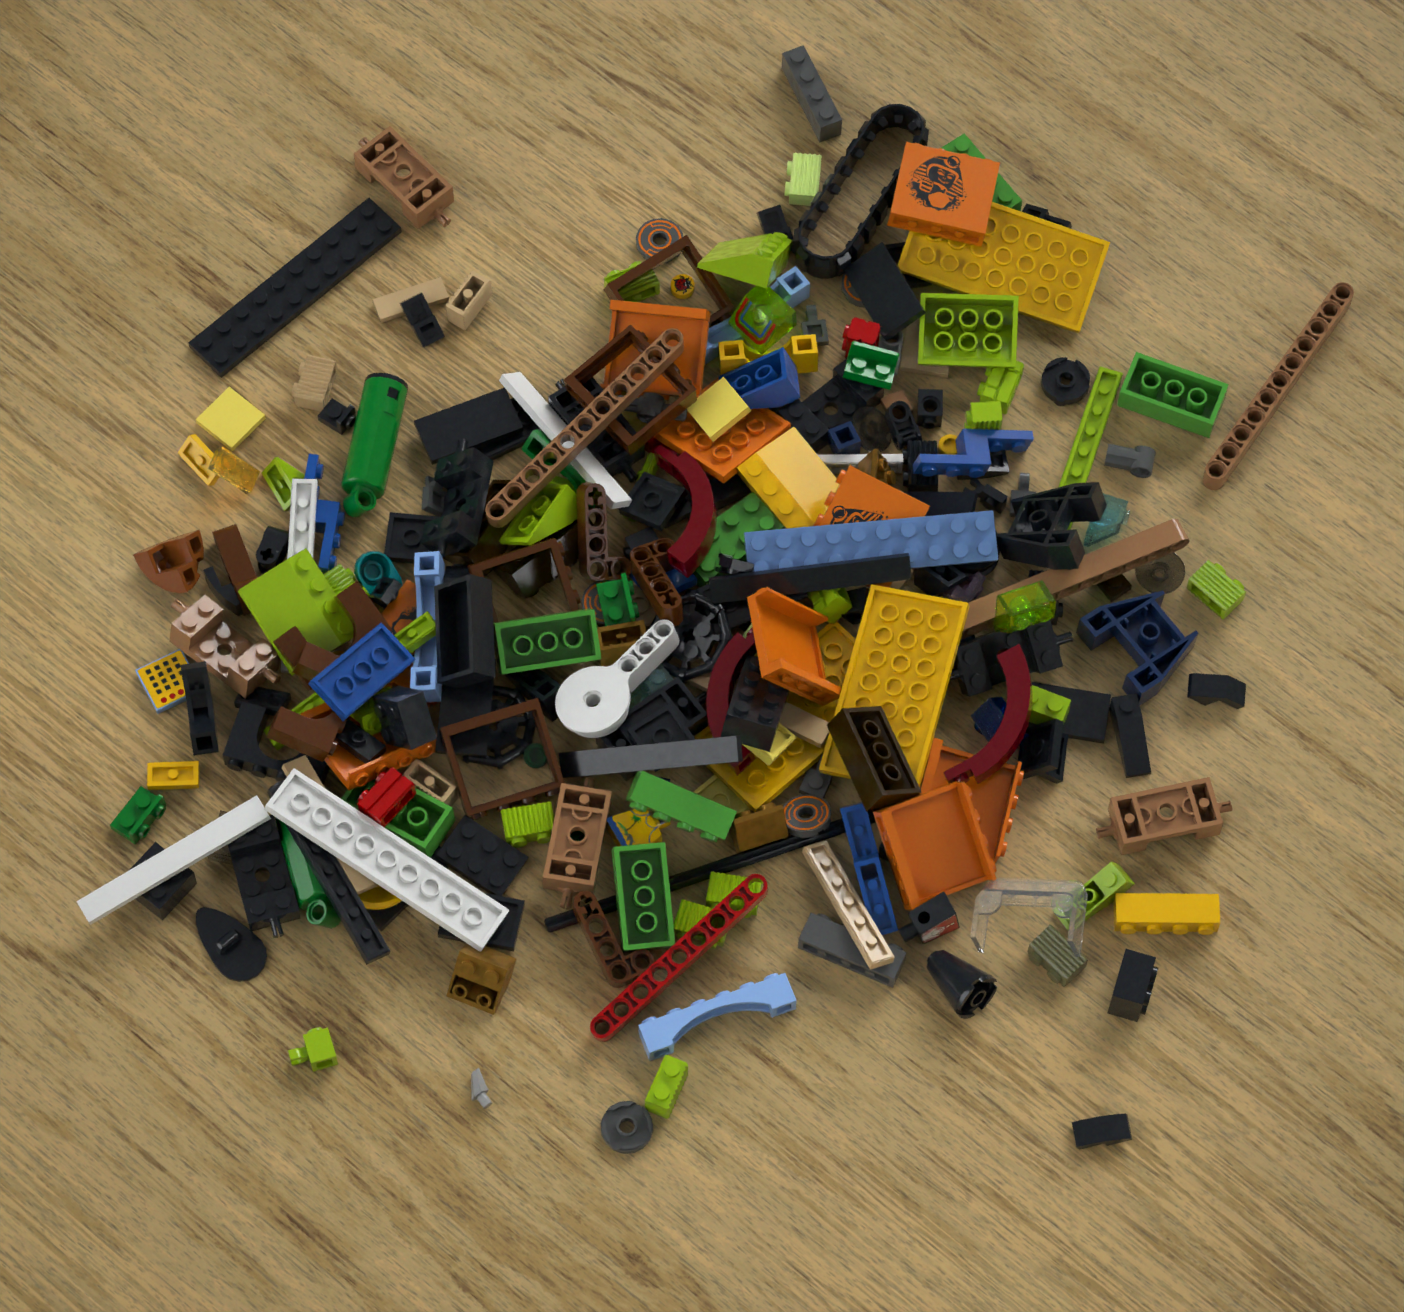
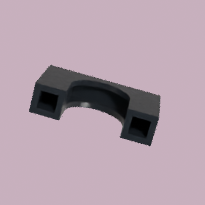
(243, 748)

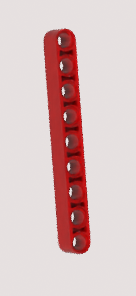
(683, 945)

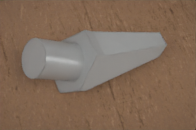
(479, 1089)

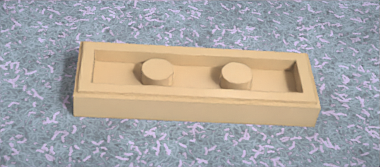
(388, 306)

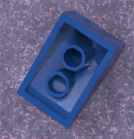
(766, 381)

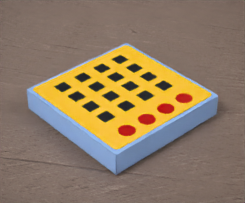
(164, 681)

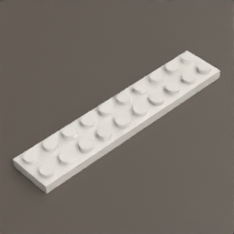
(386, 859)

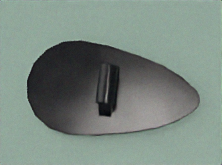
(230, 945)

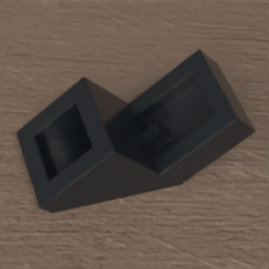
(1213, 688)

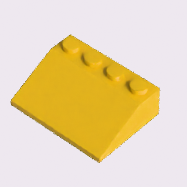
(789, 480)

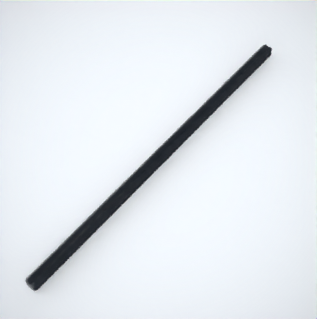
(722, 866)

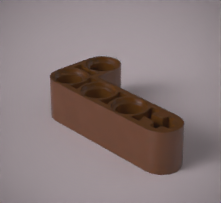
(598, 530)
(235, 560)
(649, 569)
(607, 937)

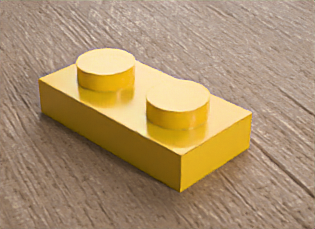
(198, 457)
(173, 775)

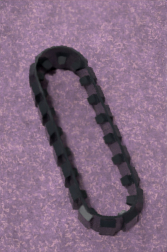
(831, 266)

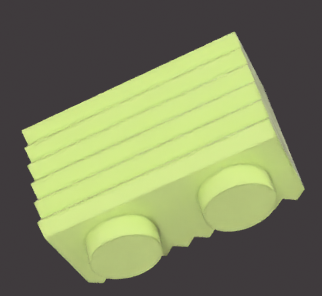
(805, 178)

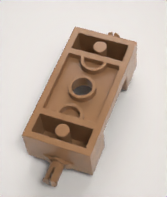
(420, 193)
(203, 633)
(1138, 820)
(574, 864)

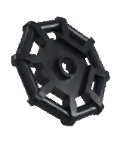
(704, 637)
(506, 731)

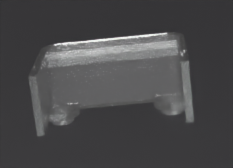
(1065, 897)

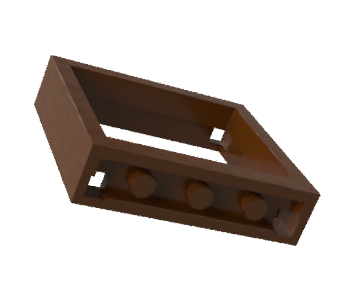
(693, 257)
(603, 357)
(557, 552)
(525, 796)

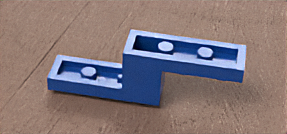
(973, 452)
(328, 518)
(868, 867)

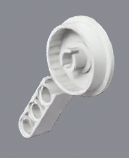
(612, 684)

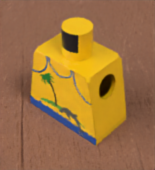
(635, 828)

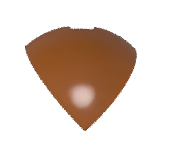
(173, 562)

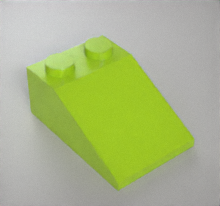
(542, 516)

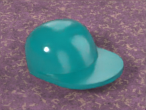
(372, 567)

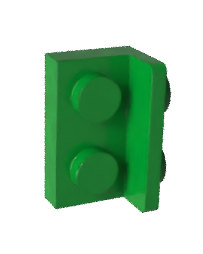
(871, 365)
(616, 601)
(138, 815)

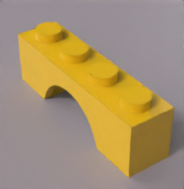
(800, 348)

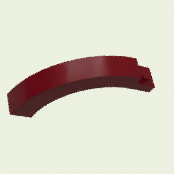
(699, 533)
(722, 687)
(1012, 727)

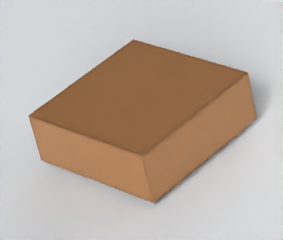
(897, 396)

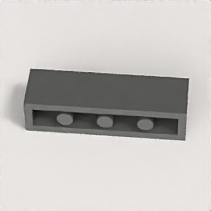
(811, 94)
(834, 944)

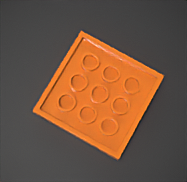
(731, 448)

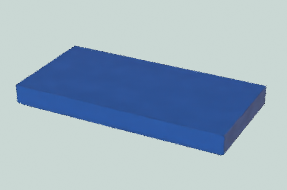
(361, 671)

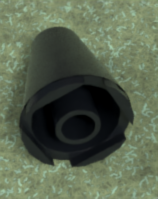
(961, 983)

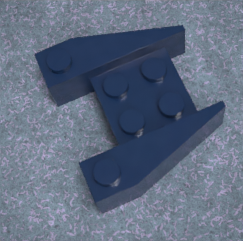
(1145, 635)

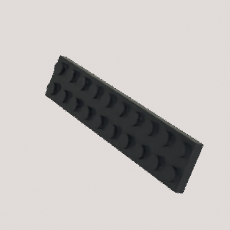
(294, 287)

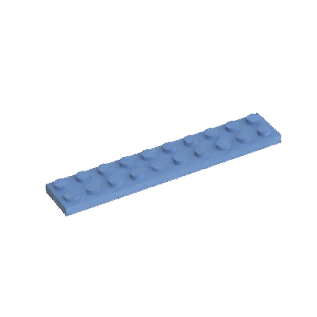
(927, 539)

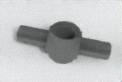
(649, 406)

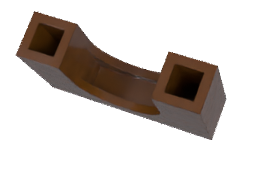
(359, 610)
(301, 733)

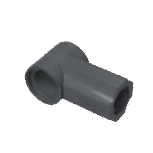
(1137, 460)

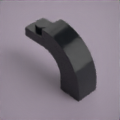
(200, 708)

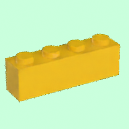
(1166, 913)

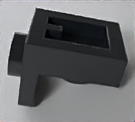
(338, 416)
(385, 591)

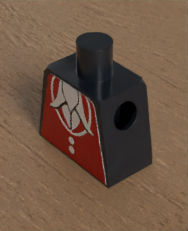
(937, 915)

